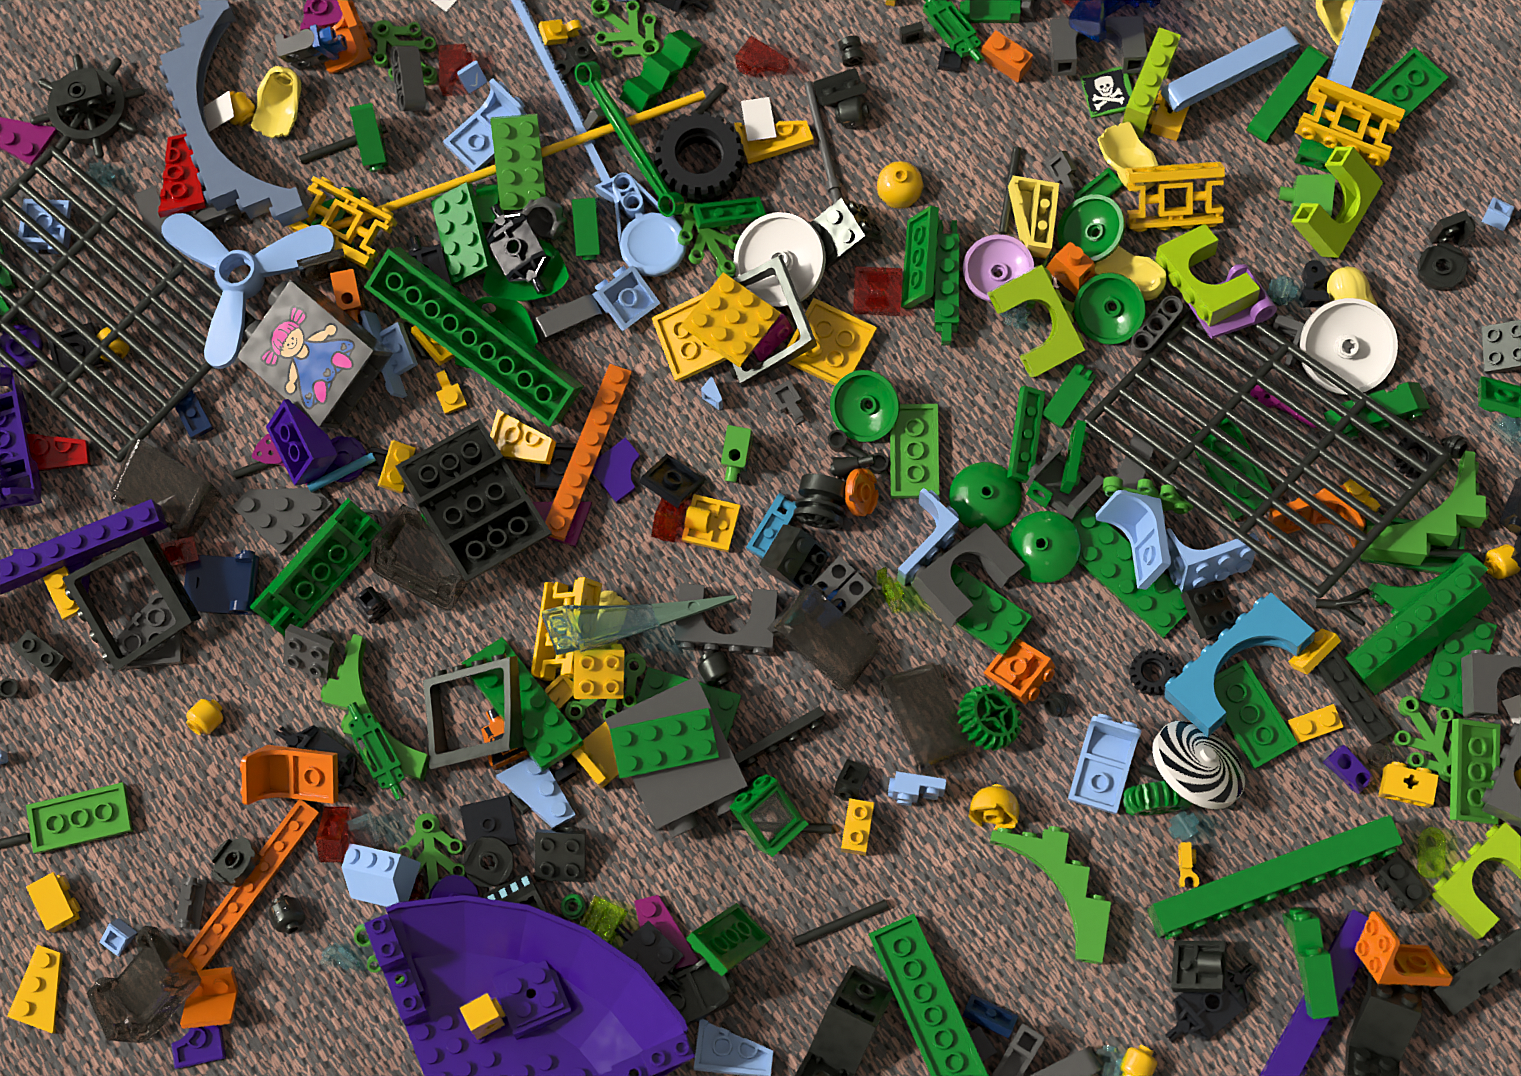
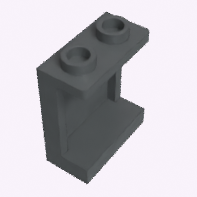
(1050, 475)

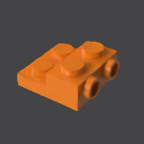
(1021, 671)

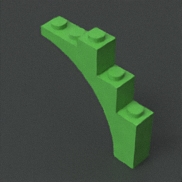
(1411, 541)
(351, 689)
(1049, 853)

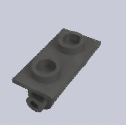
(191, 903)

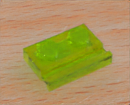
(891, 590)
(603, 918)

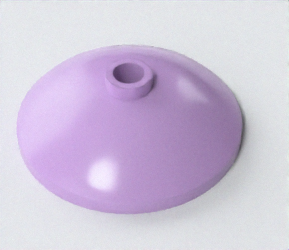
(991, 255)

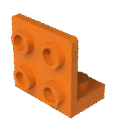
(212, 1000)

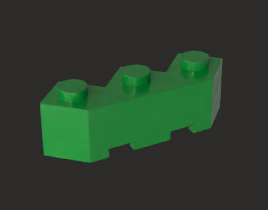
(660, 71)
(1405, 402)

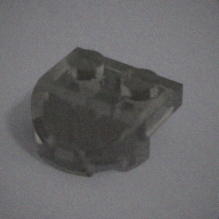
(317, 268)

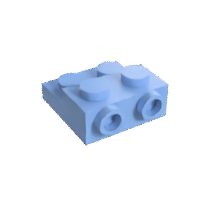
(47, 223)
(625, 297)
(907, 786)

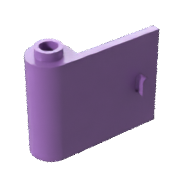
(1252, 315)

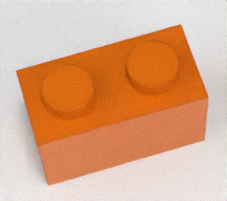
(1007, 56)

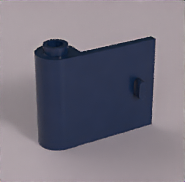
(224, 583)

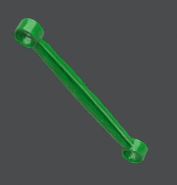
(629, 139)

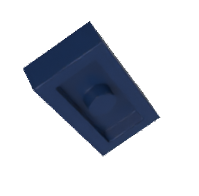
(193, 416)
(990, 1016)

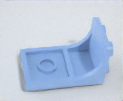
(473, 139)
(1144, 525)
(942, 537)
(1198, 567)
(1104, 763)

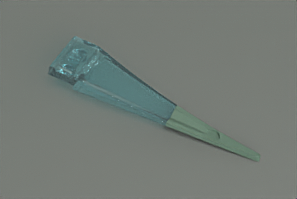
(595, 625)

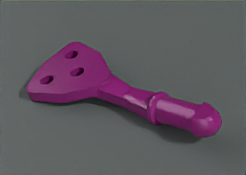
(1260, 394)
(265, 448)

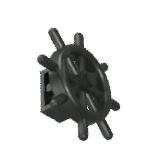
(83, 95)

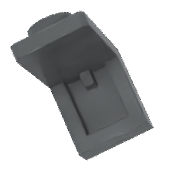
(1288, 325)

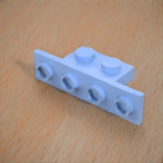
(397, 341)

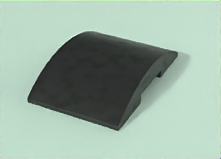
(472, 501)

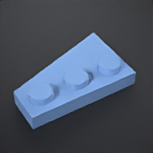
(538, 791)
(729, 1054)

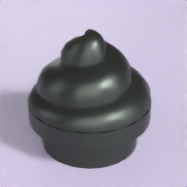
(1455, 445)
(1056, 704)

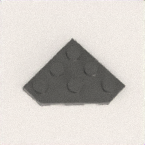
(282, 514)
(144, 627)

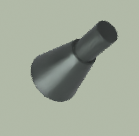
(844, 466)

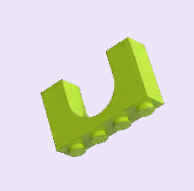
(1150, 80)
(1358, 187)
(1210, 301)
(1063, 339)
(1457, 892)

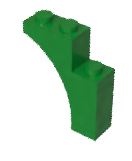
(1399, 597)
(1313, 962)

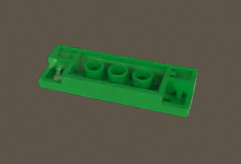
(317, 568)
(1419, 628)

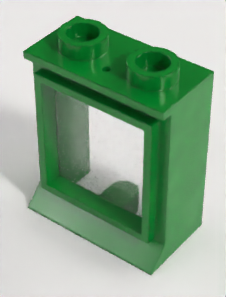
(768, 815)

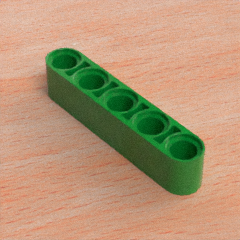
(1287, 93)

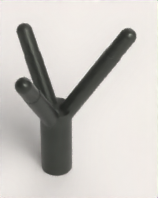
(1338, 603)

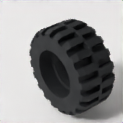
(700, 130)

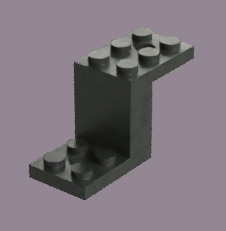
(847, 1026)
(1382, 1029)

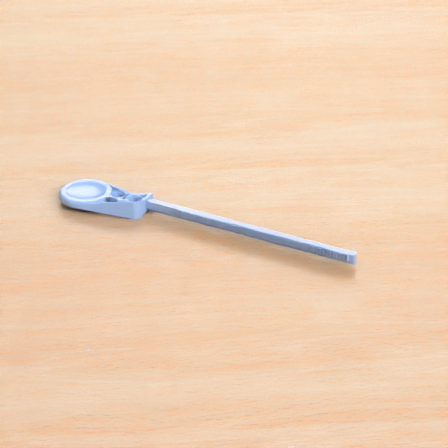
(649, 238)

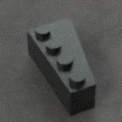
(1480, 973)

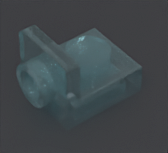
(1507, 428)
(345, 958)
(1113, 1067)

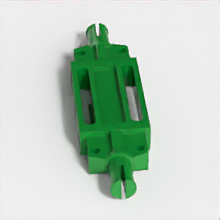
(953, 28)
(388, 773)

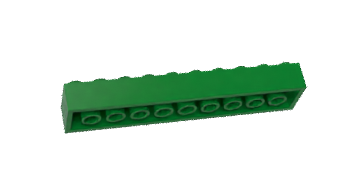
(474, 336)
(1274, 876)

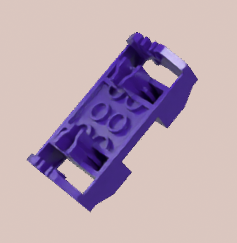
(18, 471)

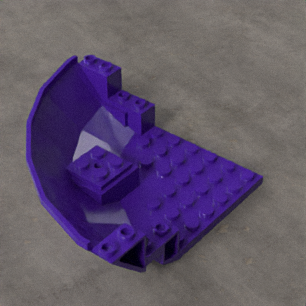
(590, 1006)

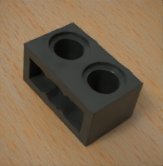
(42, 655)

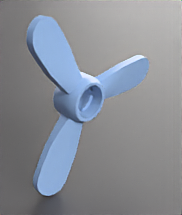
(278, 258)

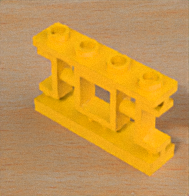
(1357, 106)
(1175, 177)
(351, 205)
(544, 661)

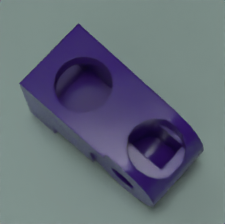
(1349, 769)

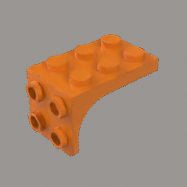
(356, 39)
(1315, 517)
(289, 774)
(1397, 962)

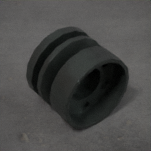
(821, 501)

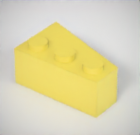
(1034, 212)

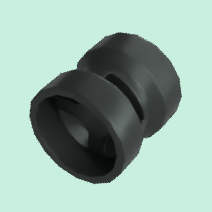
(851, 51)

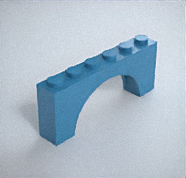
(1266, 624)

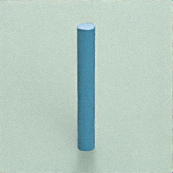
(341, 472)

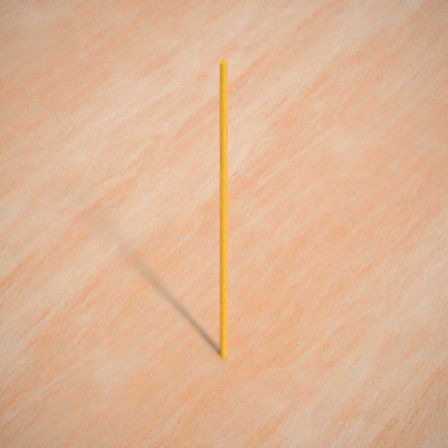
(547, 150)

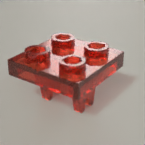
(877, 291)

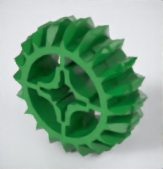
(987, 703)
(1153, 799)

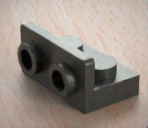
(838, 87)
(1456, 225)
(1401, 885)

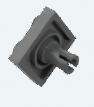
(309, 651)

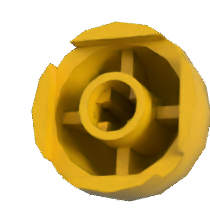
(900, 184)
(995, 806)

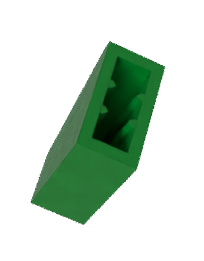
(369, 136)
(587, 227)

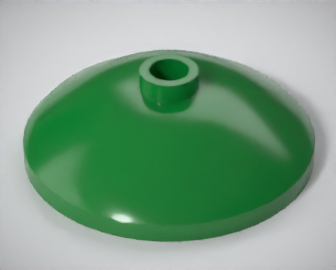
(1086, 218)
(1094, 310)
(850, 406)
(977, 509)
(1056, 557)

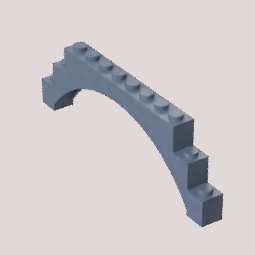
(223, 180)

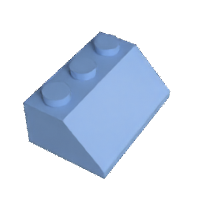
(379, 875)

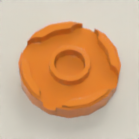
(861, 492)

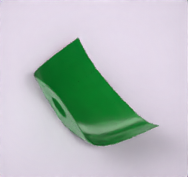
(553, 278)
(511, 315)

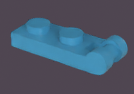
(771, 525)

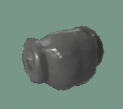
(545, 217)

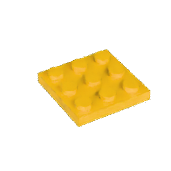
(731, 319)
(839, 341)
(683, 350)

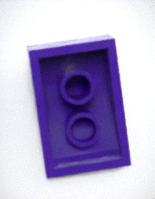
(300, 444)

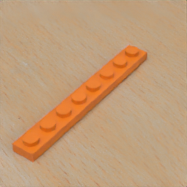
(587, 451)
(242, 898)

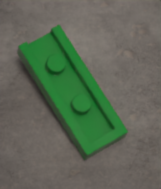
(1069, 395)

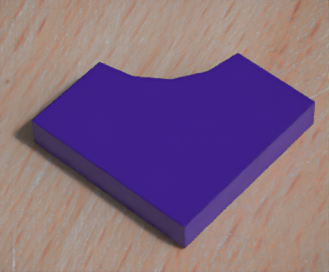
(615, 468)
(199, 1047)

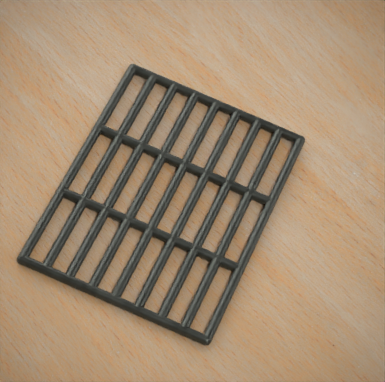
(117, 330)
(1301, 466)

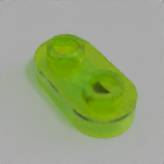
(1431, 853)

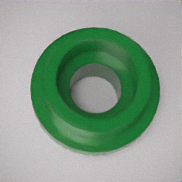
(564, 906)

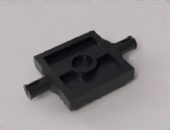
(431, 257)
(652, 953)

